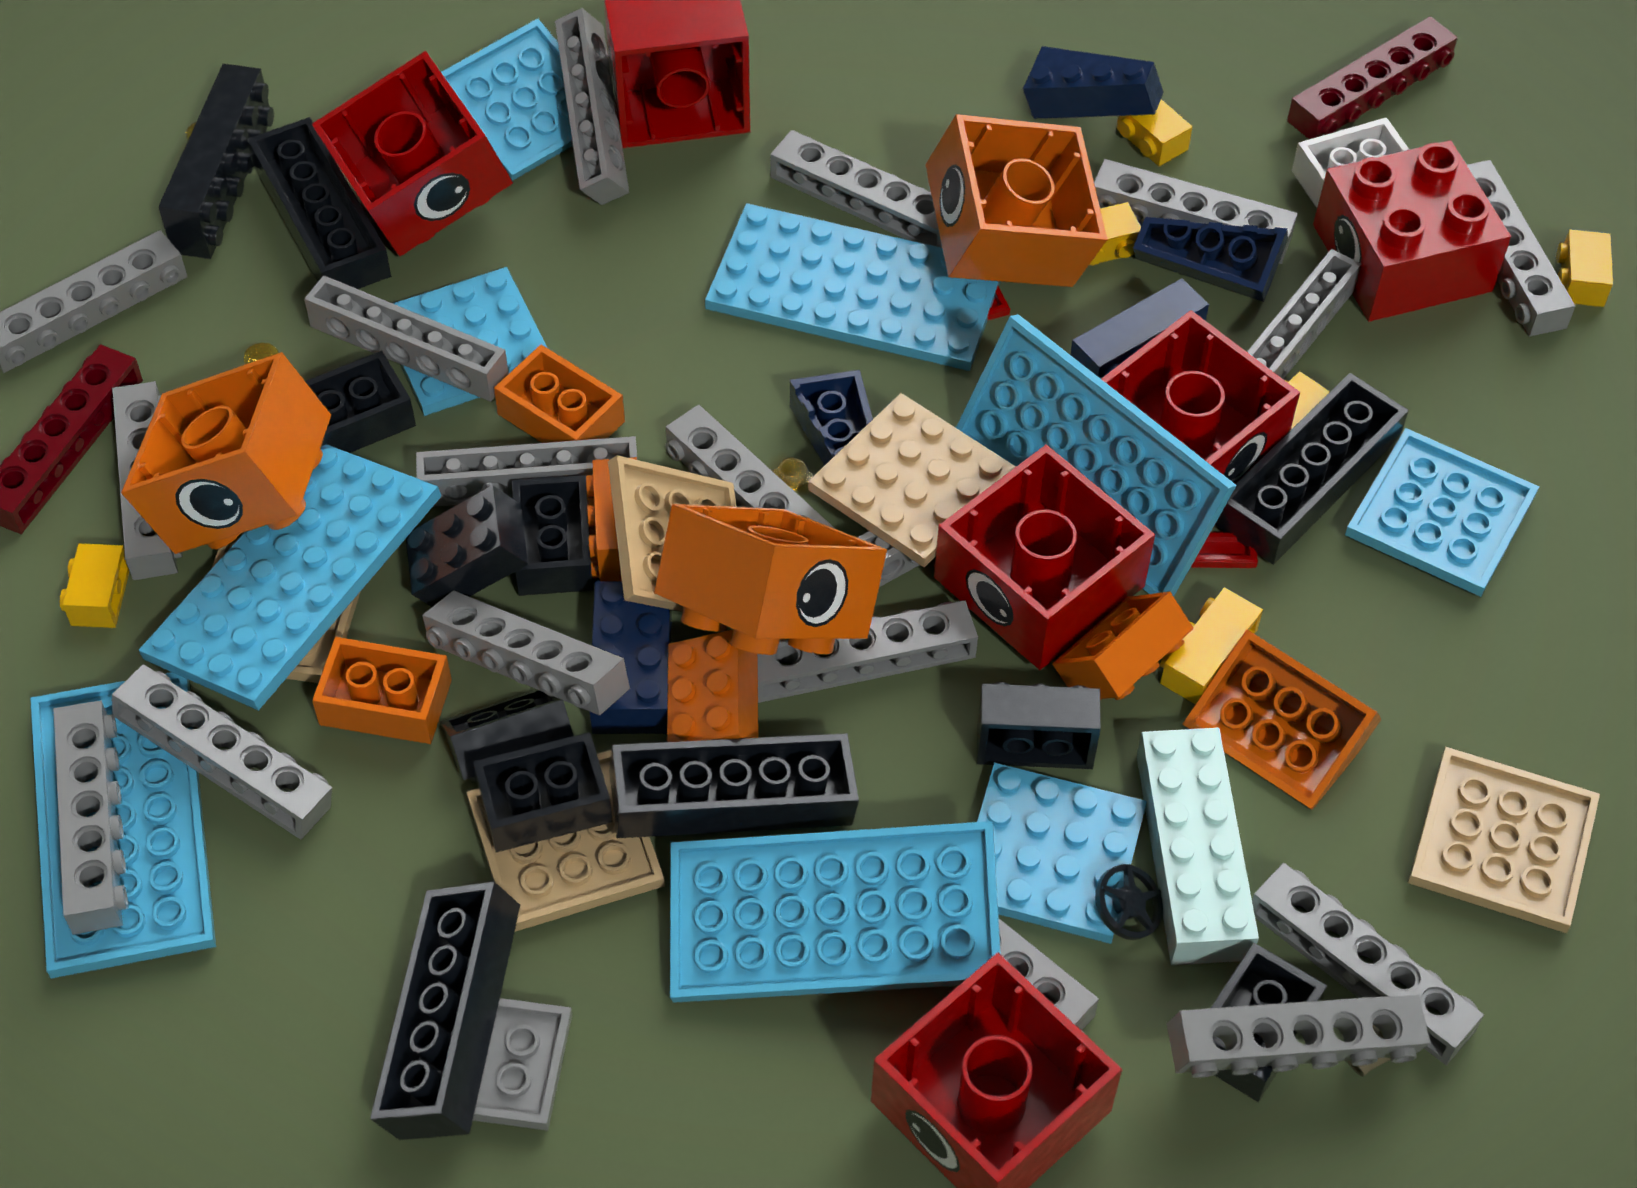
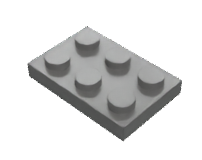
(523, 1064)

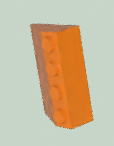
(1283, 719)

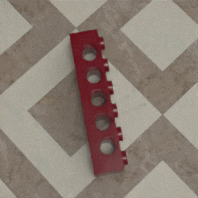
(1372, 79)
(62, 436)

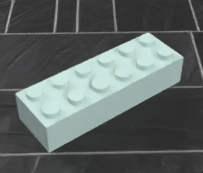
(1196, 846)

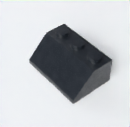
(505, 728)

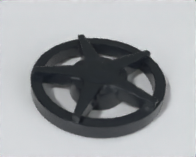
(1129, 902)

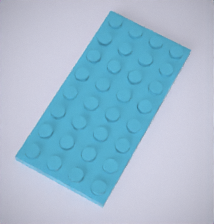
(850, 287)
(1044, 396)
(288, 585)
(161, 848)
(832, 911)

